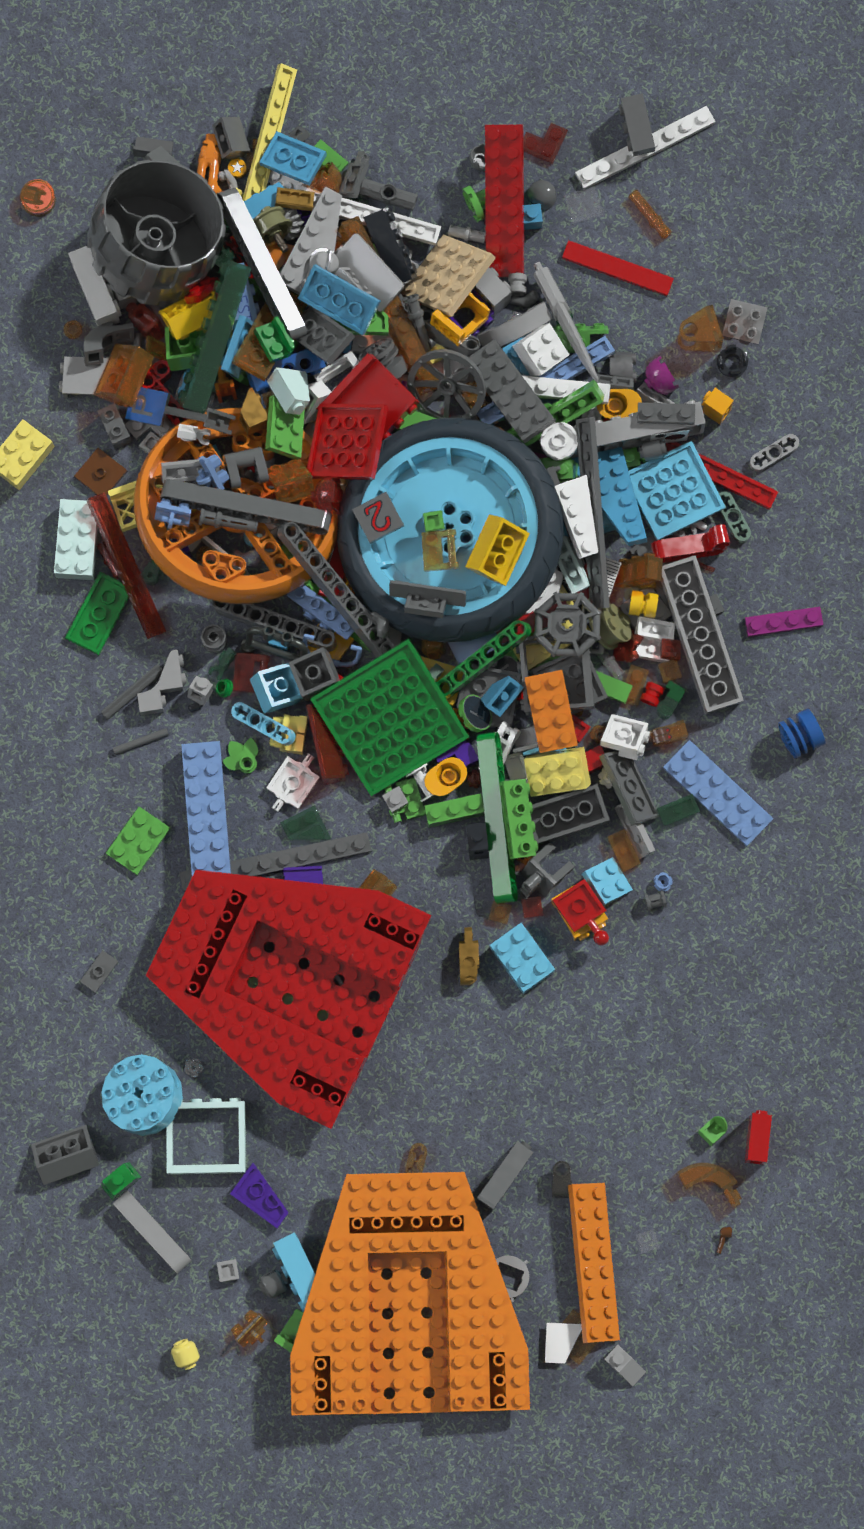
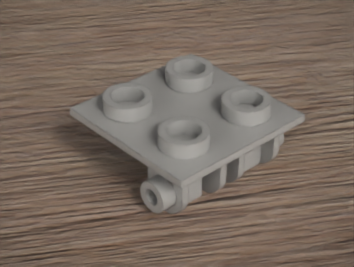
(744, 321)

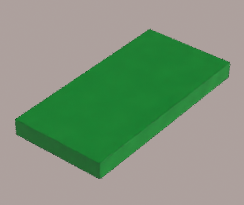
(98, 614)

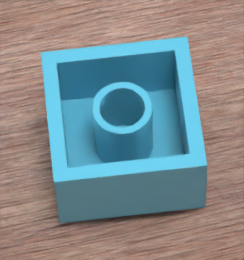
(276, 688)

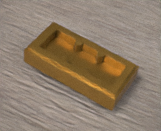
(294, 199)

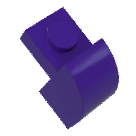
(462, 751)

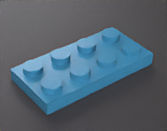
(339, 299)

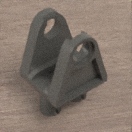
(538, 878)

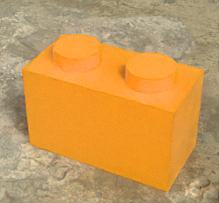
(717, 405)

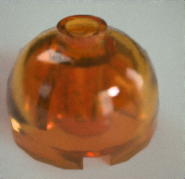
(327, 176)

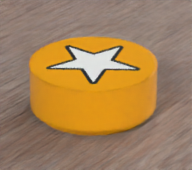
(237, 168)

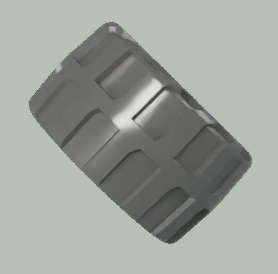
(156, 231)

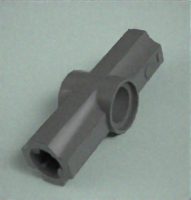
(377, 190)

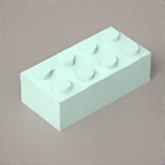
(75, 541)

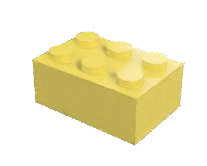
(23, 454)
(557, 771)

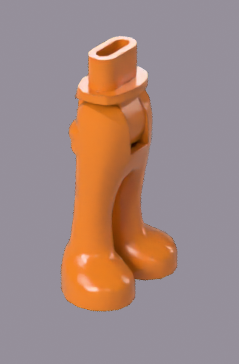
(210, 157)

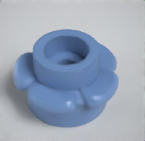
(662, 876)

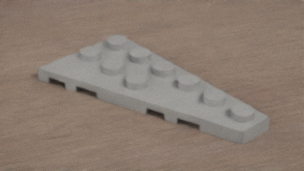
(317, 234)

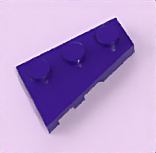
(259, 1197)

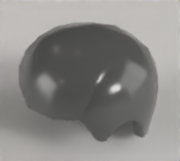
(477, 157)
(542, 193)

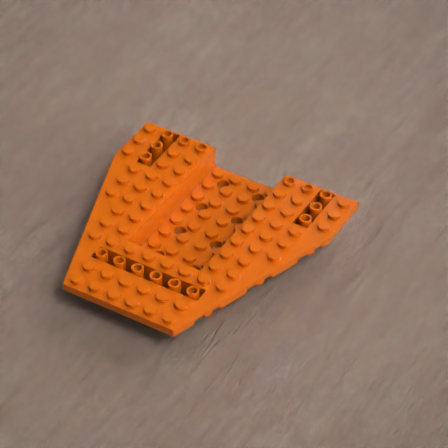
(473, 1328)

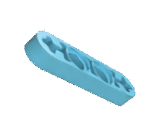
(263, 723)

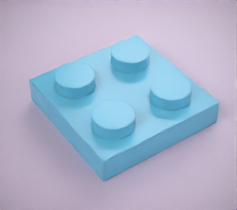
(607, 881)

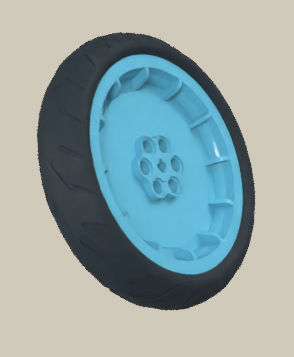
(478, 474)

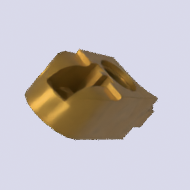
(468, 958)

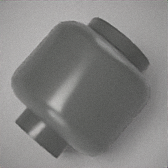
(273, 1284)

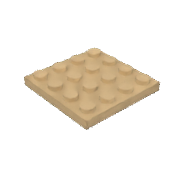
(448, 275)

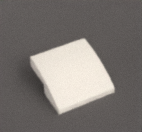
(653, 632)

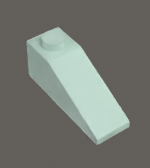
(572, 567)

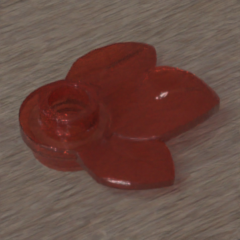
(627, 650)

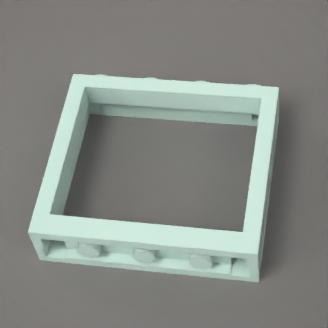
(215, 1103)

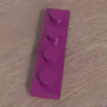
(783, 621)

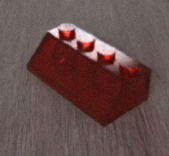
(327, 749)

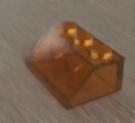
(124, 375)

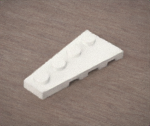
(578, 515)

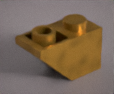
(253, 415)

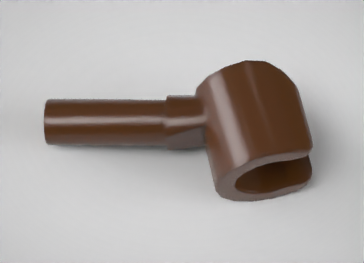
(726, 1232)

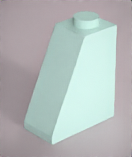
(290, 389)

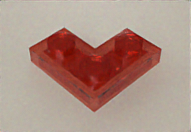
(546, 148)

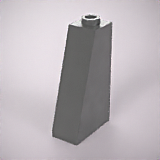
(505, 1175)

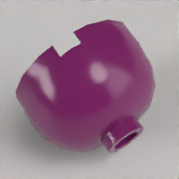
(659, 377)

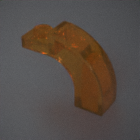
(711, 1173)

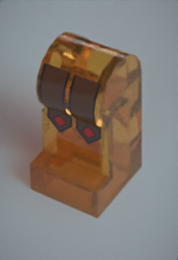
(669, 733)

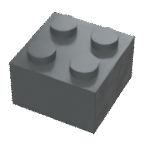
(314, 672)

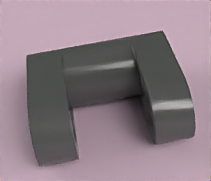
(244, 459)

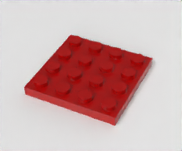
(347, 441)

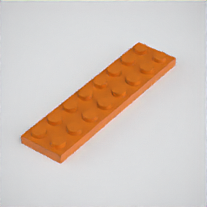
(593, 1262)

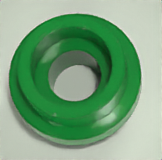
(224, 688)

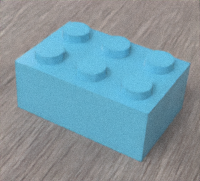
(522, 958)

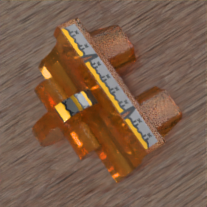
(252, 1331)

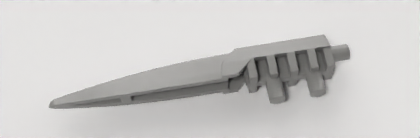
(561, 312)

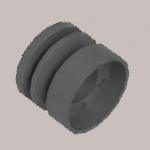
(387, 354)

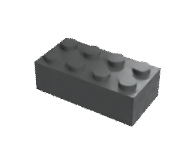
(568, 815)

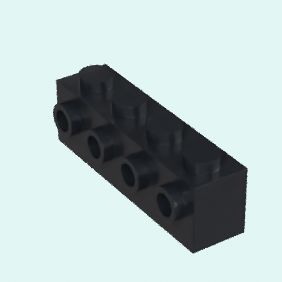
(389, 244)

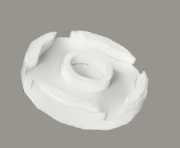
(559, 446)

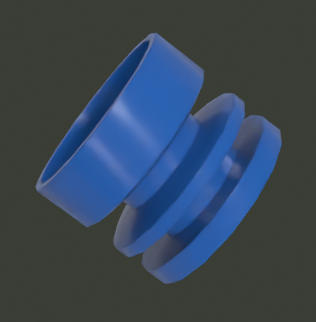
(804, 732)

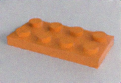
(551, 711)

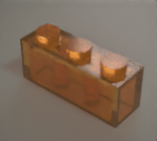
(639, 571)

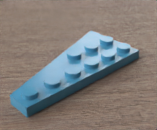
(618, 496)

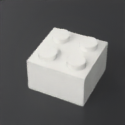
(540, 350)

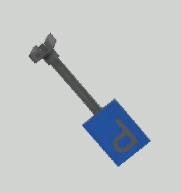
(153, 406)

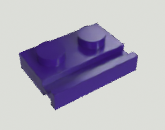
(309, 874)

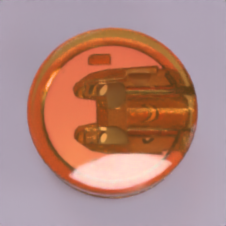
(37, 197)

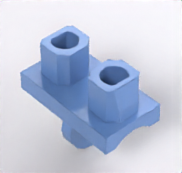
(209, 474)
(172, 514)

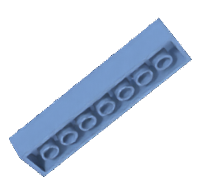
(206, 807)

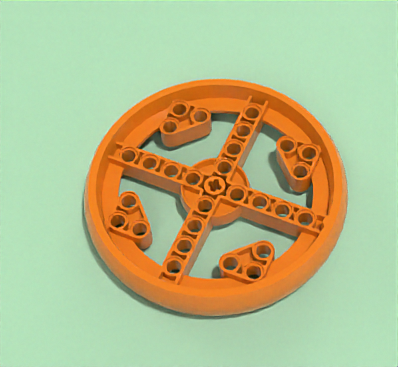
(202, 578)

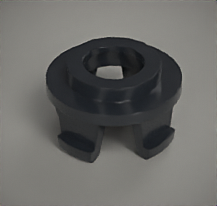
(732, 351)

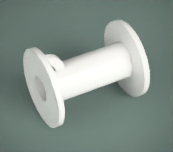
(419, 775)

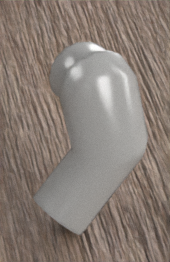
(226, 175)

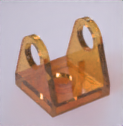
(705, 331)

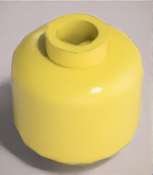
(185, 1354)

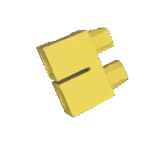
(299, 726)

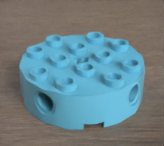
(141, 1095)

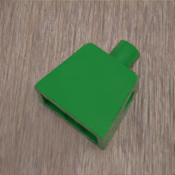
(120, 1180)

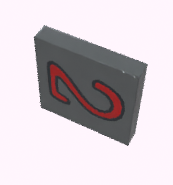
(378, 517)

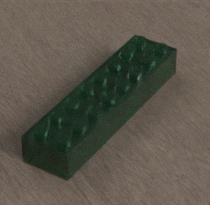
(214, 336)

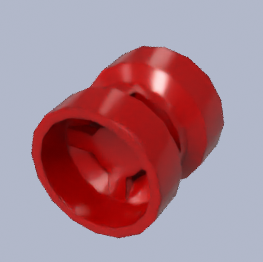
(653, 692)

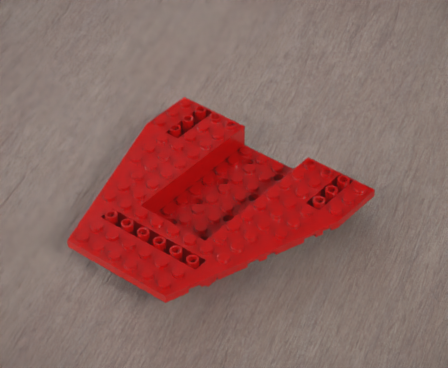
(285, 1048)

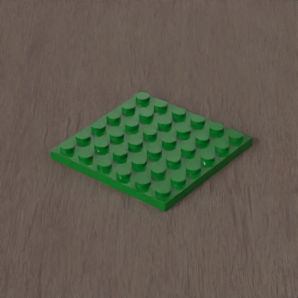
(389, 717)

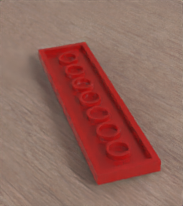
(505, 197)

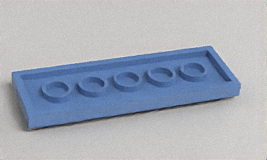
(718, 793)

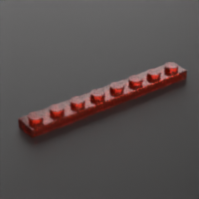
(126, 565)

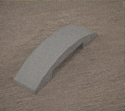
(517, 326)

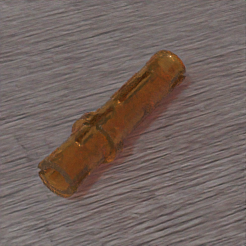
(654, 220)

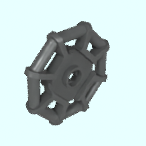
(575, 632)

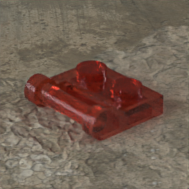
(245, 670)

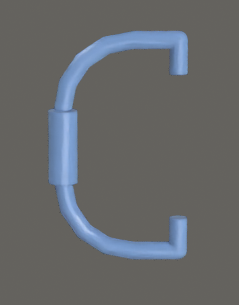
(337, 663)

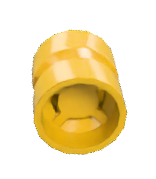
(643, 604)

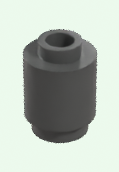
(653, 449)

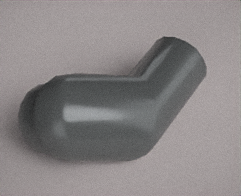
(382, 624)

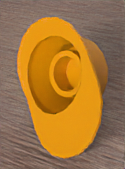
(621, 403)
(445, 776)

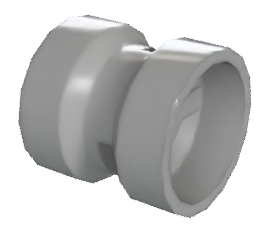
(517, 283)

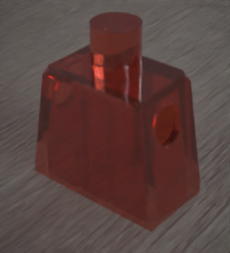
(145, 321)

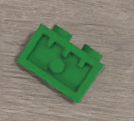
(275, 340)

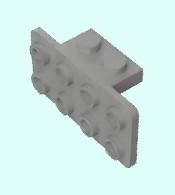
(367, 271)

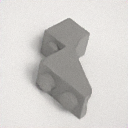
(170, 681)

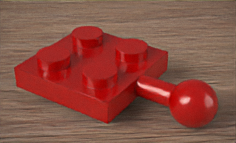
(580, 908)

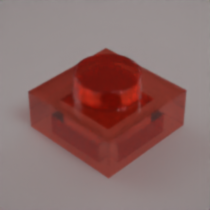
(670, 649)
(532, 907)

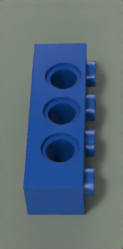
(313, 367)

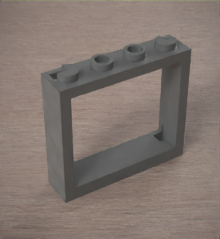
(523, 668)

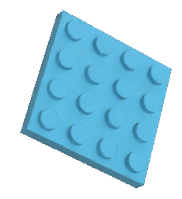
(675, 491)

